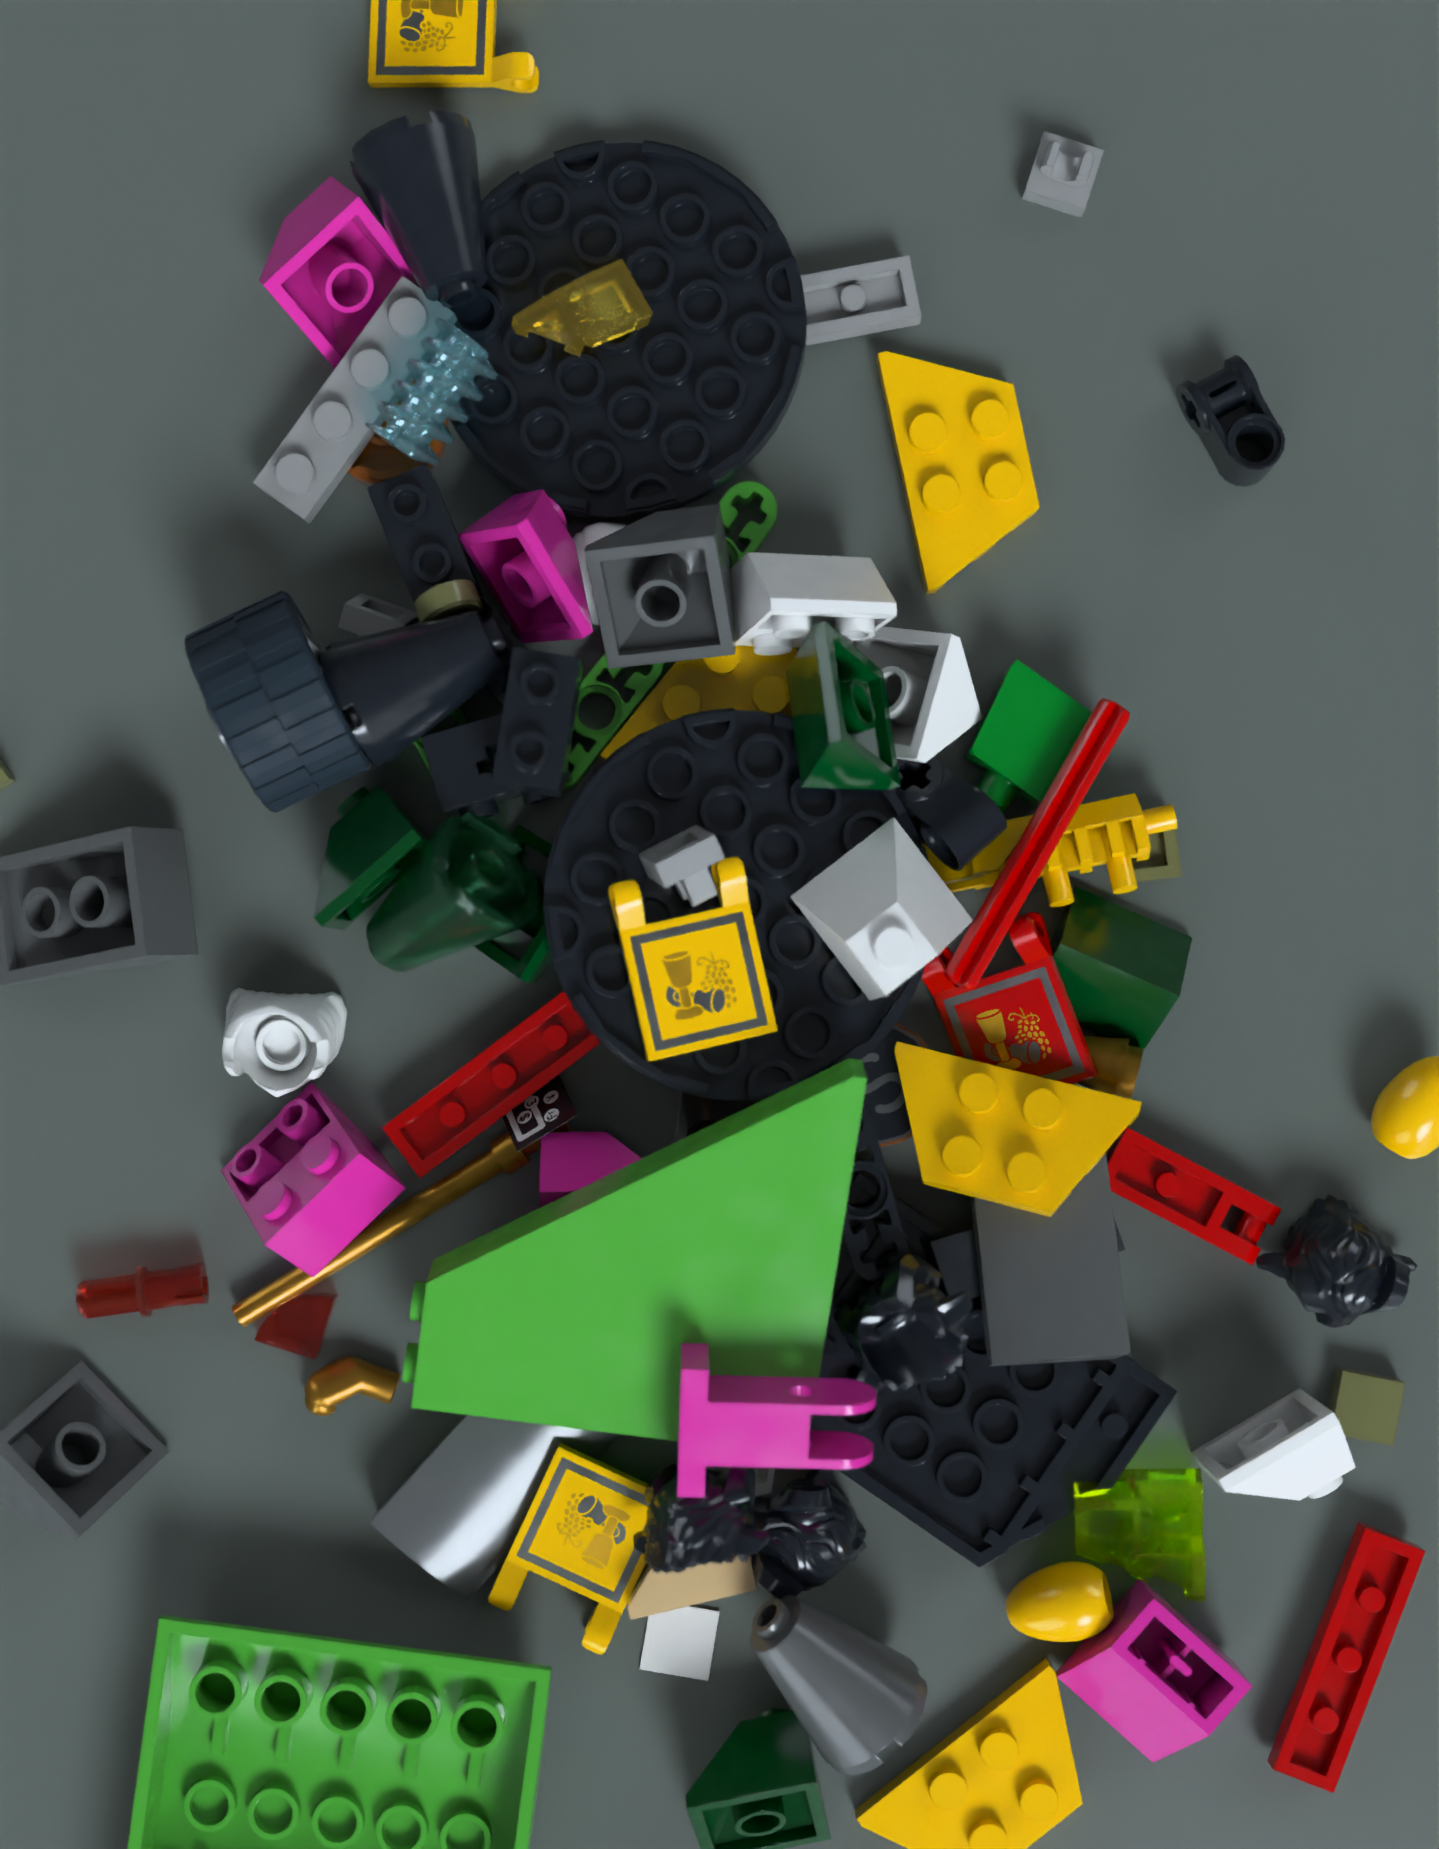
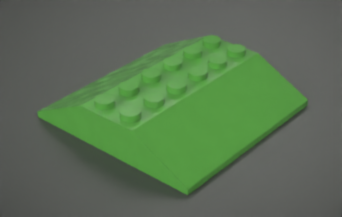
(334, 1744)

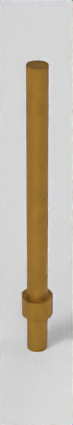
(499, 1158)

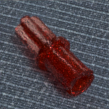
(143, 1291)

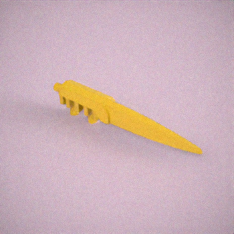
(1098, 834)

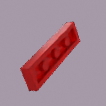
(490, 1085)
(1345, 1657)

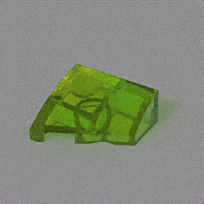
(1146, 1526)

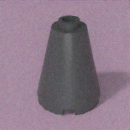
(838, 1682)

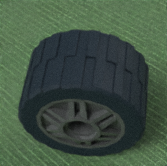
(274, 702)

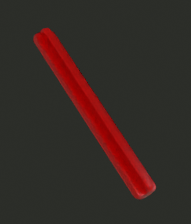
(1037, 844)

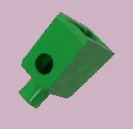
(1024, 737)

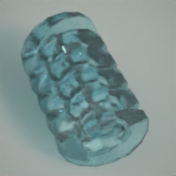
(434, 394)

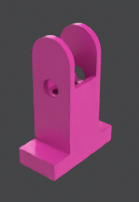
(762, 1421)

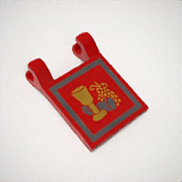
(1017, 1014)

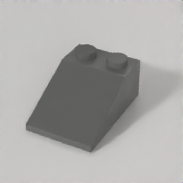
(95, 905)

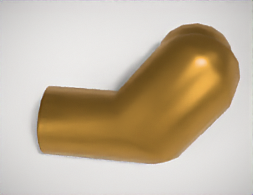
(346, 1378)

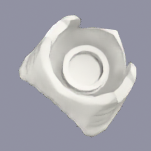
(282, 1037)

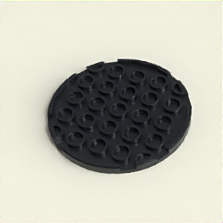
(664, 406)
(744, 785)

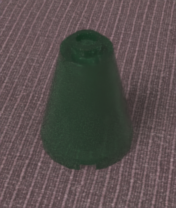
(454, 895)

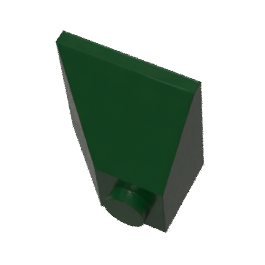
(365, 855)
(760, 1788)

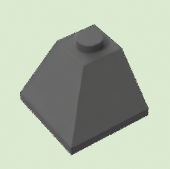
(664, 588)
(73, 1455)

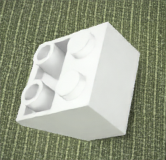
(787, 594)

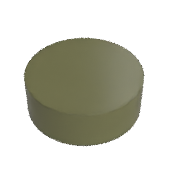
(448, 600)

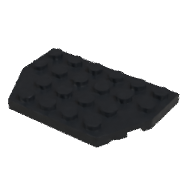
(994, 1446)

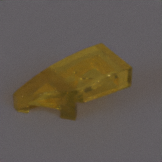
(588, 310)

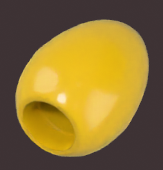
(1408, 1110)
(1061, 1603)

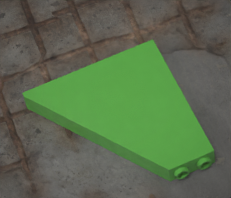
(701, 1242)

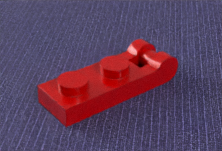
(1187, 1194)

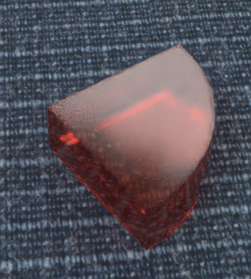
(299, 1324)

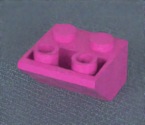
(311, 1181)
(1154, 1675)

